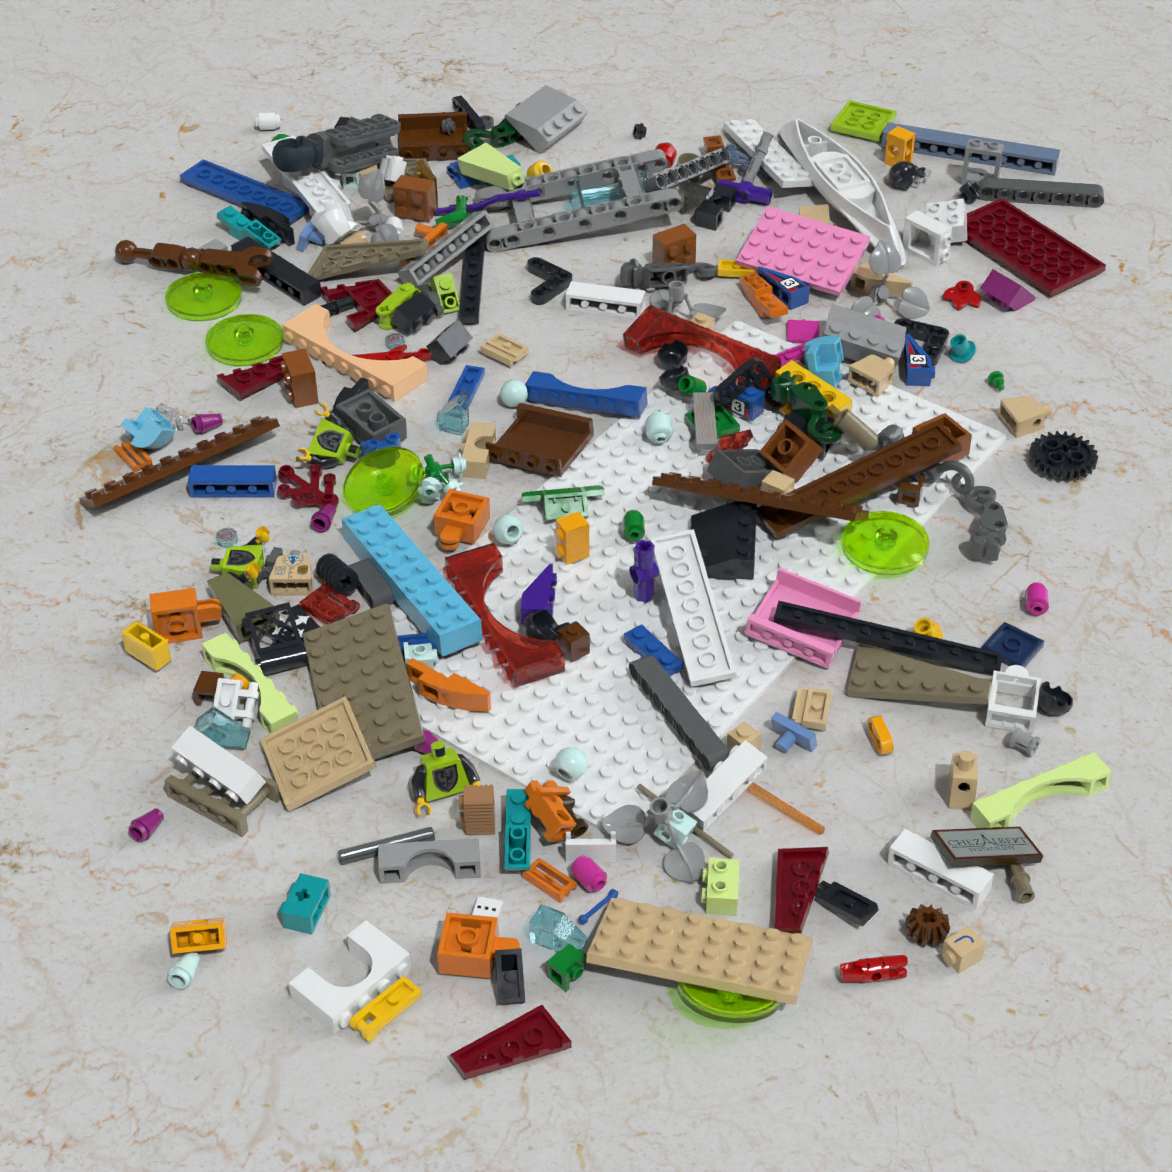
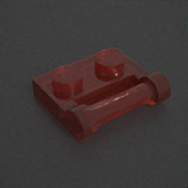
(733, 441)
(325, 609)

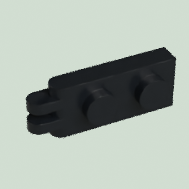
(846, 902)

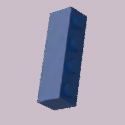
(232, 481)

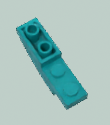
(242, 227)
(517, 831)

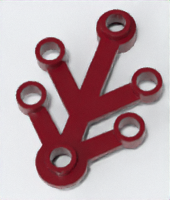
(287, 475)

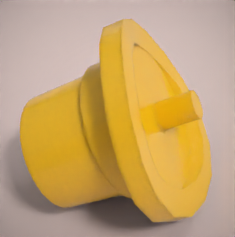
(928, 627)

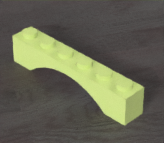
(226, 657)
(1080, 777)

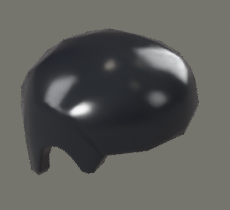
(673, 354)
(671, 377)
(1054, 699)

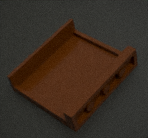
(423, 136)
(542, 440)

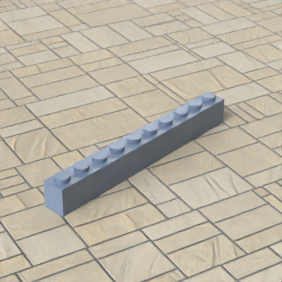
(953, 146)

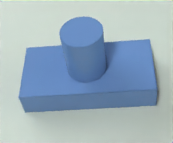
(309, 234)
(792, 733)

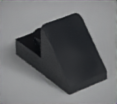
(510, 976)

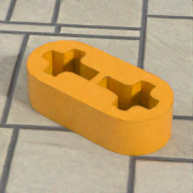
(880, 735)

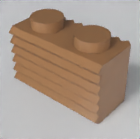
(478, 809)

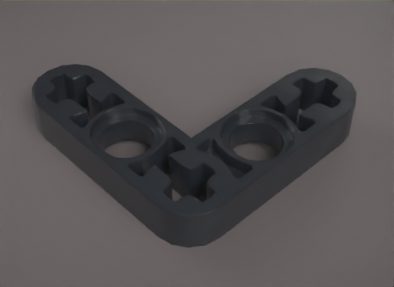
(559, 279)
(932, 335)
(749, 377)

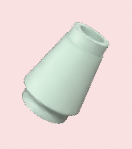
(184, 970)

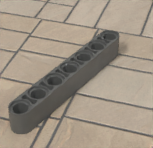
(687, 170)
(1048, 197)
(678, 712)

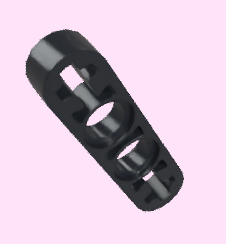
(473, 120)

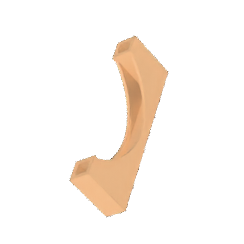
(388, 378)

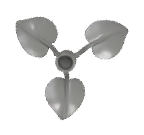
(373, 188)
(887, 260)
(663, 298)
(628, 821)

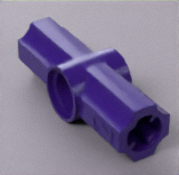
(748, 192)
(644, 571)

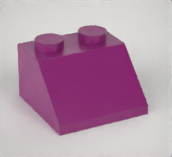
(1006, 291)

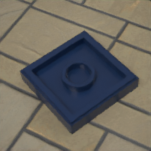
(1015, 644)

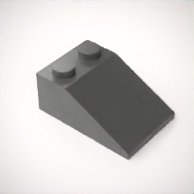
(371, 417)
(741, 467)

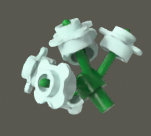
(444, 479)

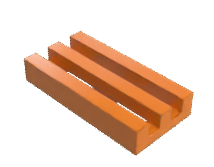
(140, 457)
(546, 882)

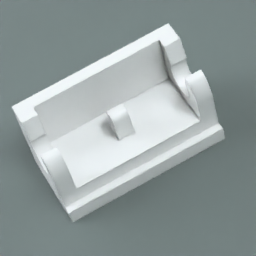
(597, 849)

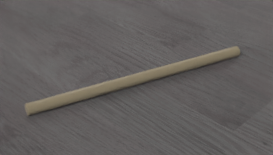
(700, 832)

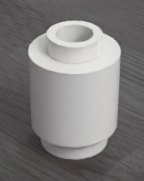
(268, 121)
(397, 223)

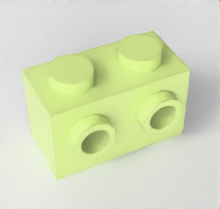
(722, 886)

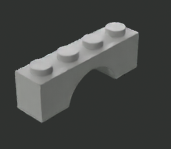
(399, 860)

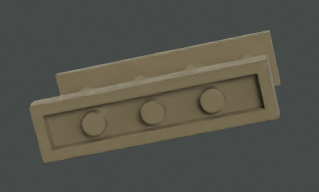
(218, 809)

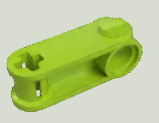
(387, 307)

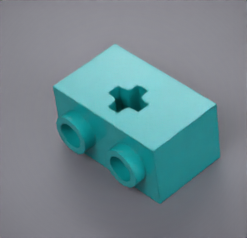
(305, 903)

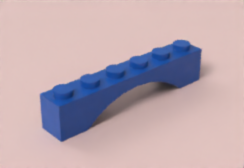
(622, 400)

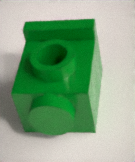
(566, 966)

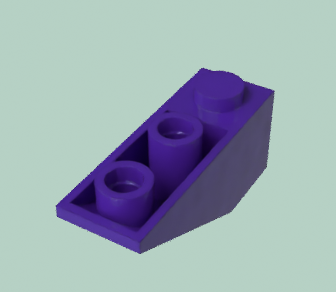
(539, 594)

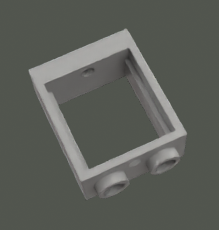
(986, 148)

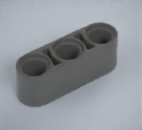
(371, 584)

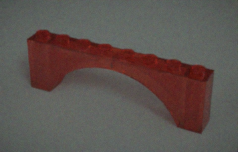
(658, 326)
(520, 656)

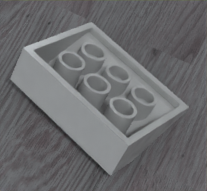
(546, 117)
(864, 334)

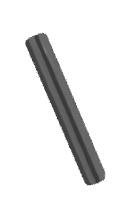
(371, 848)

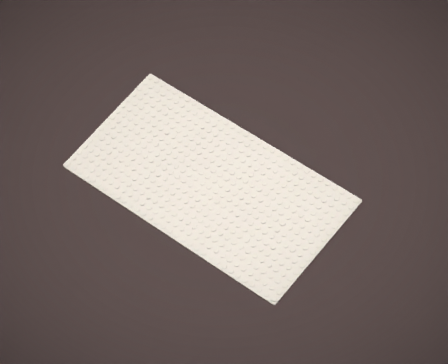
(596, 698)

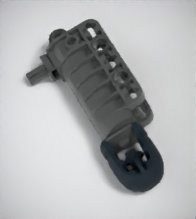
(339, 149)

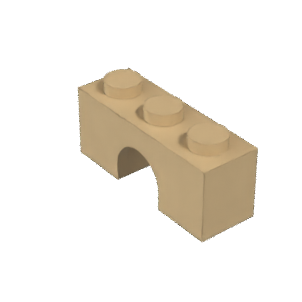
(475, 449)

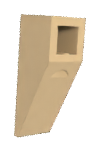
(865, 279)

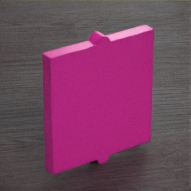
(802, 330)

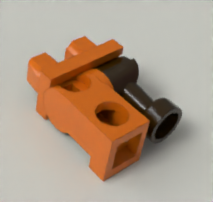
(554, 810)

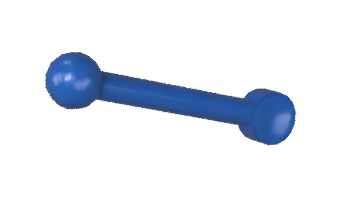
(583, 919)

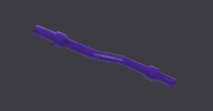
(521, 195)

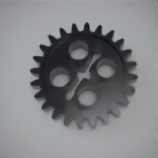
(1063, 456)

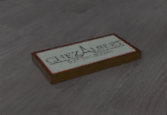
(986, 846)

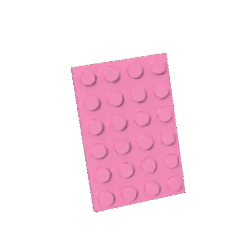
(805, 249)

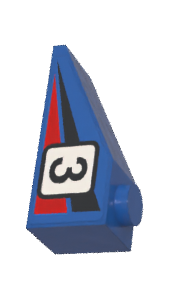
(786, 287)
(917, 364)
(747, 404)

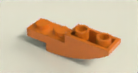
(761, 296)
(448, 691)

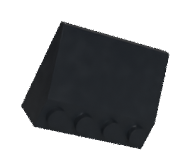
(729, 538)

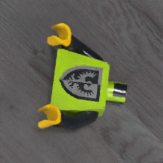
(330, 443)
(244, 561)
(441, 775)

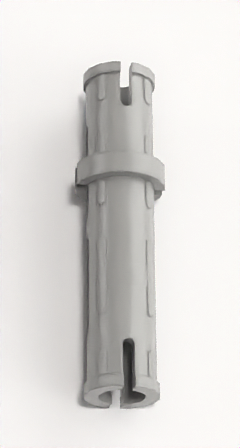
(759, 154)

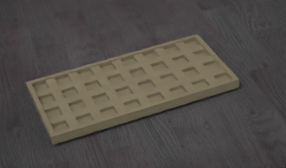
(366, 664)

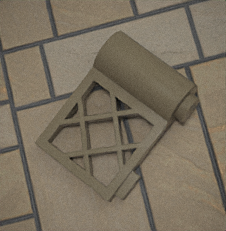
(854, 428)

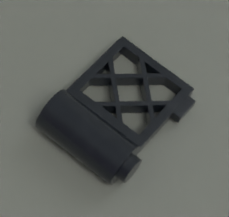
(276, 656)

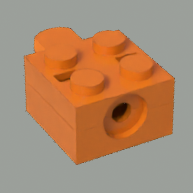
(460, 518)
(179, 614)
(470, 945)

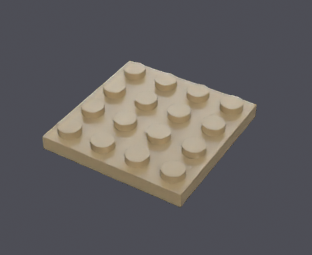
(317, 753)

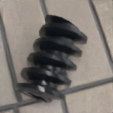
(337, 574)

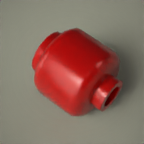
(669, 151)

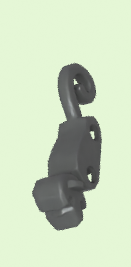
(661, 274)
(894, 433)
(992, 525)

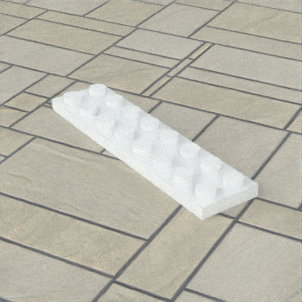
(777, 162)
(311, 184)
(693, 608)

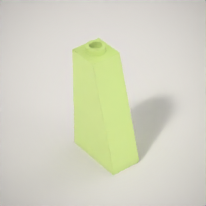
(491, 167)

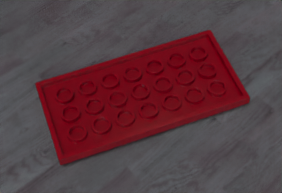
(1029, 248)

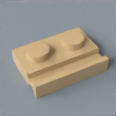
(504, 349)
(812, 708)

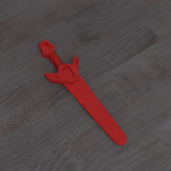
(396, 354)

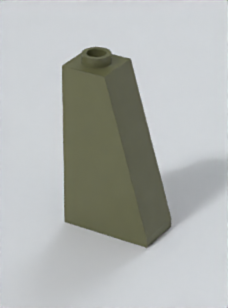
(236, 601)

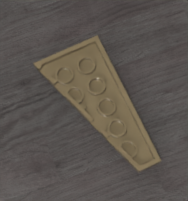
(358, 256)
(898, 677)

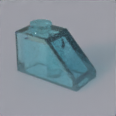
(454, 415)
(222, 729)
(555, 930)

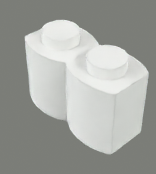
(392, 168)

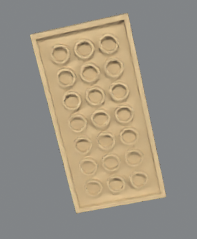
(701, 950)

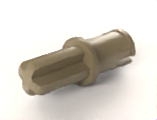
(1021, 882)

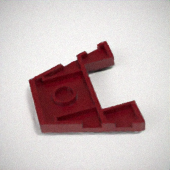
(366, 296)

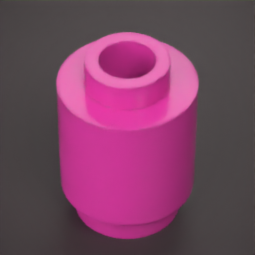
(1037, 599)
(589, 873)

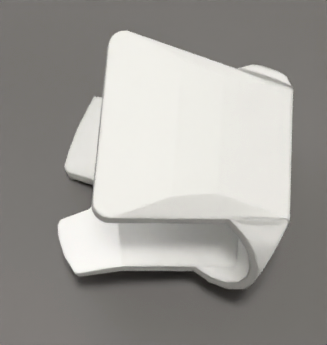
(335, 223)

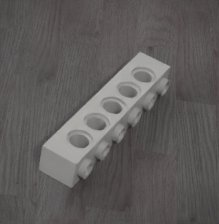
(446, 248)

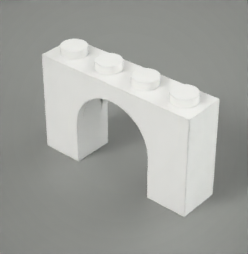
(336, 1005)

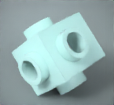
(682, 826)

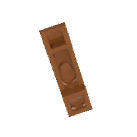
(724, 172)

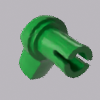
(456, 217)

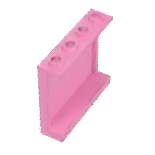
(804, 592)

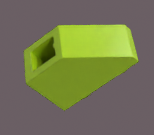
(447, 292)

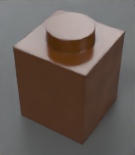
(574, 641)

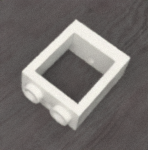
(919, 221)
(1011, 717)

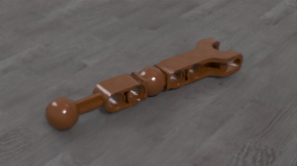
(212, 261)

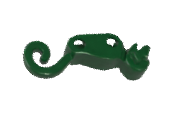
(503, 131)
(806, 403)

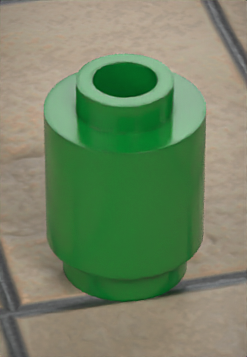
(691, 384)
(633, 525)

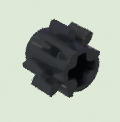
(969, 191)

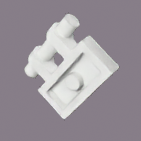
(228, 698)

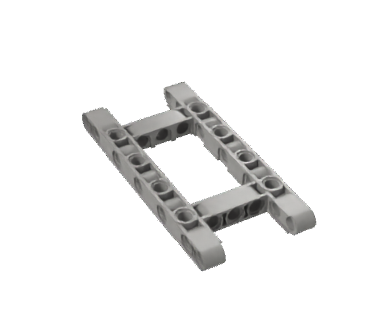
(619, 170)

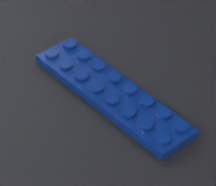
(241, 188)

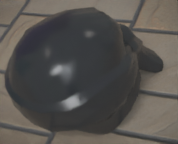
(903, 174)
(542, 626)

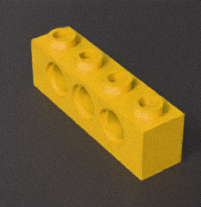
(830, 393)

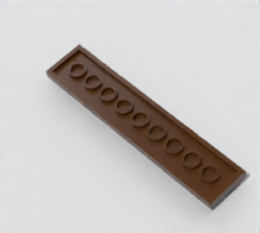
(186, 458)
(866, 476)
(768, 498)

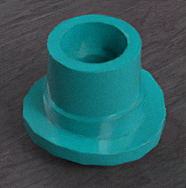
(962, 349)

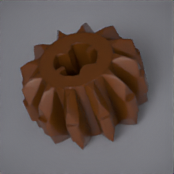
(927, 925)

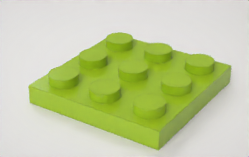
(863, 120)

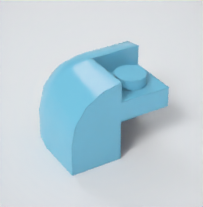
(824, 358)
(149, 430)

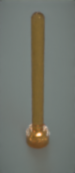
(786, 808)

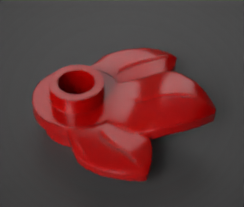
(962, 294)

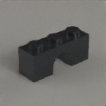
(710, 213)

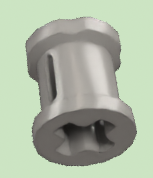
(1024, 741)

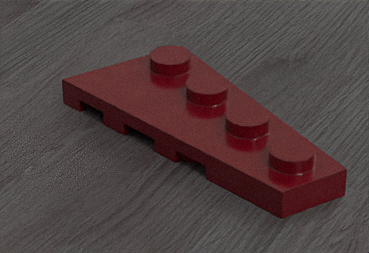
(250, 380)
(796, 885)
(516, 1042)

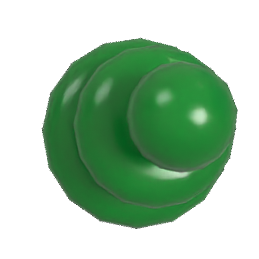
(996, 379)

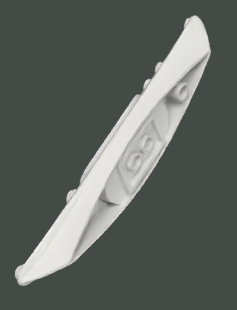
(843, 182)

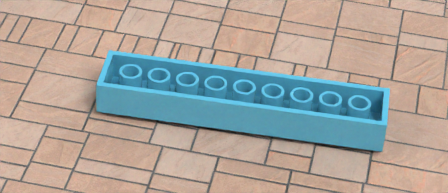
(413, 580)

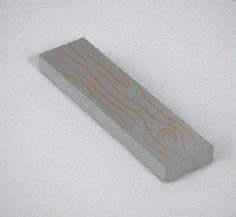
(705, 420)

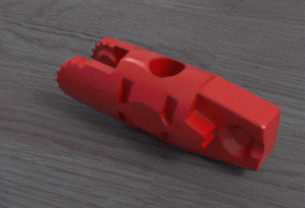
(874, 969)

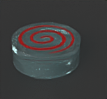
(393, 340)
(226, 537)

